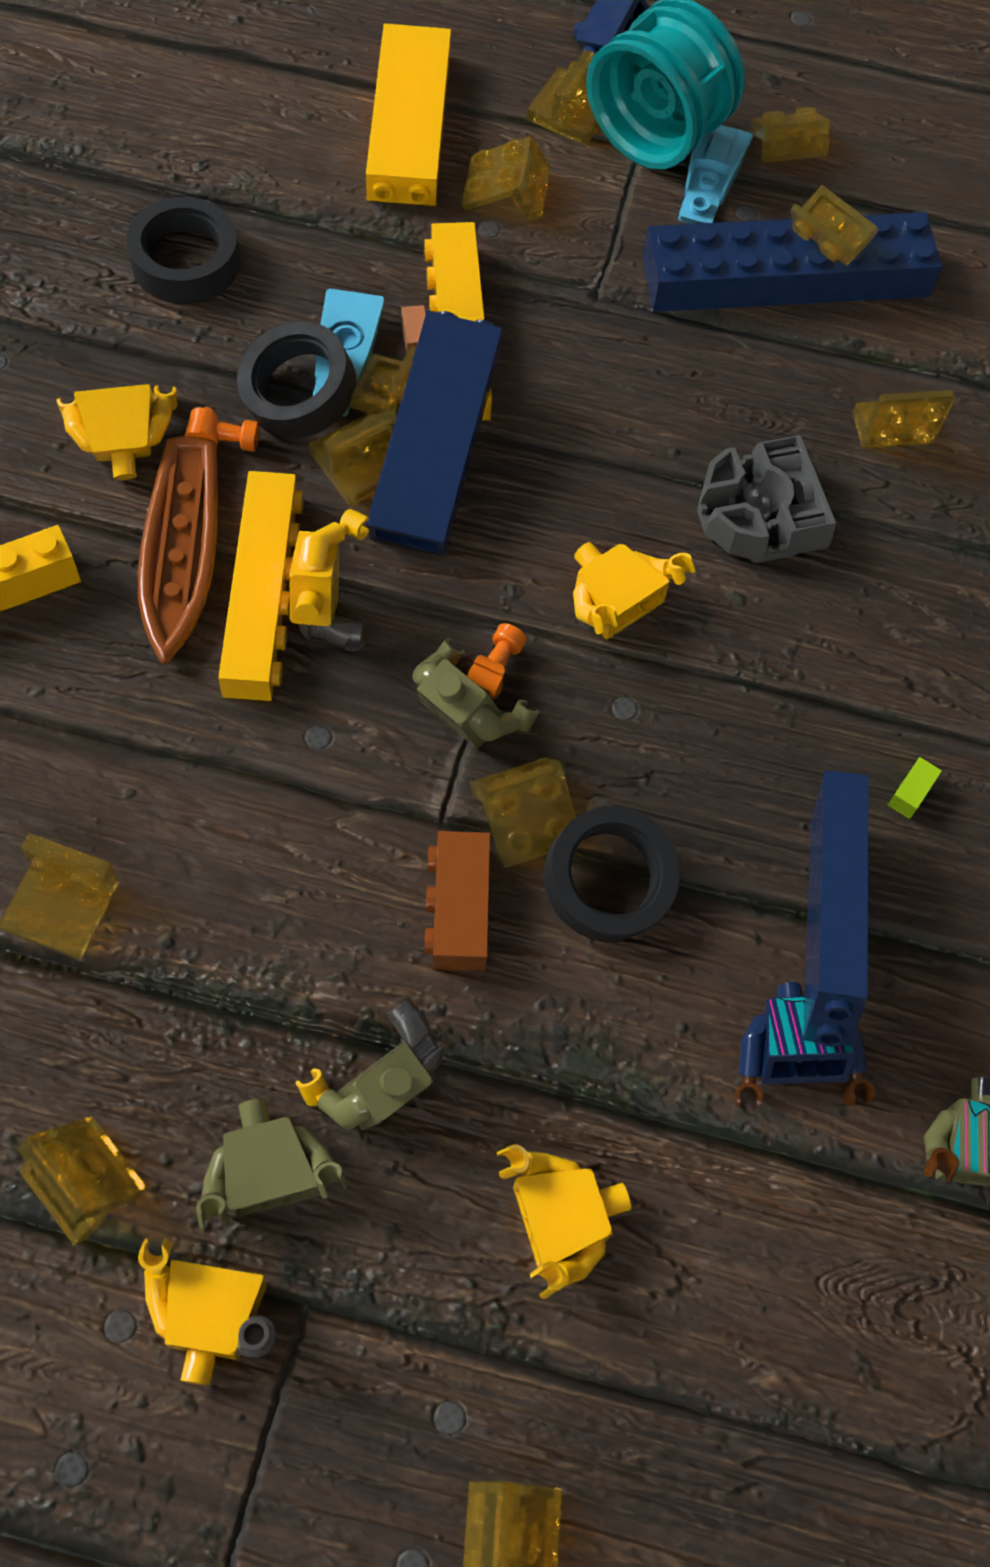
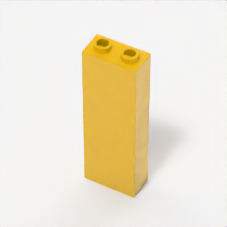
(408, 115)

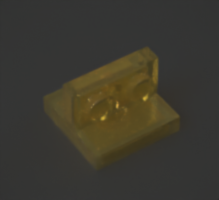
(565, 104)
(355, 454)
(78, 1176)
(512, 1525)

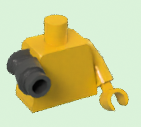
(316, 581)
(205, 1311)

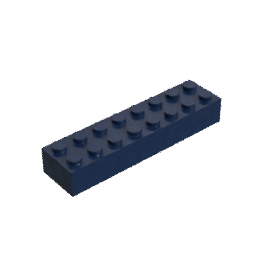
(774, 266)

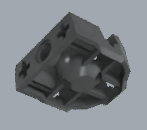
(744, 526)

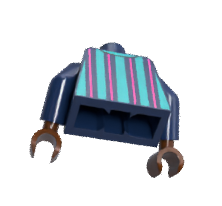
(779, 1055)

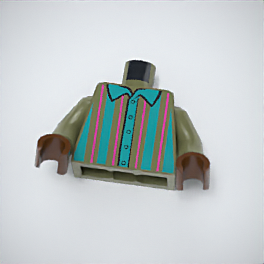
(960, 1139)

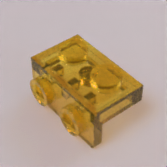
(792, 135)
(833, 226)
(382, 384)

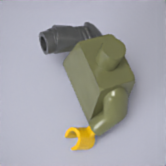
(387, 1082)

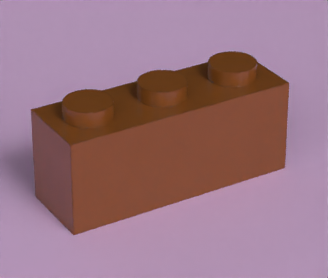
(458, 901)

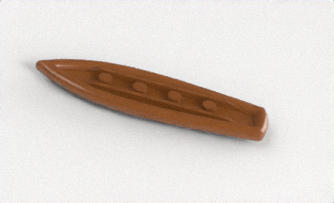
(179, 543)

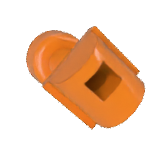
(205, 424)
(490, 670)

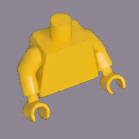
(119, 423)
(622, 585)
(562, 1214)

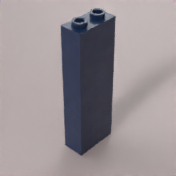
(435, 432)
(837, 910)

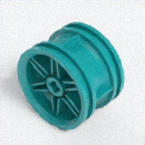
(666, 83)

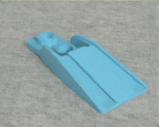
(712, 173)
(355, 322)

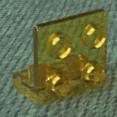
(508, 171)
(902, 418)
(525, 808)
(59, 897)

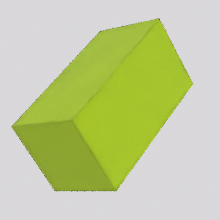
(914, 788)

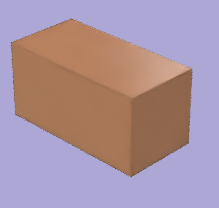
(412, 322)

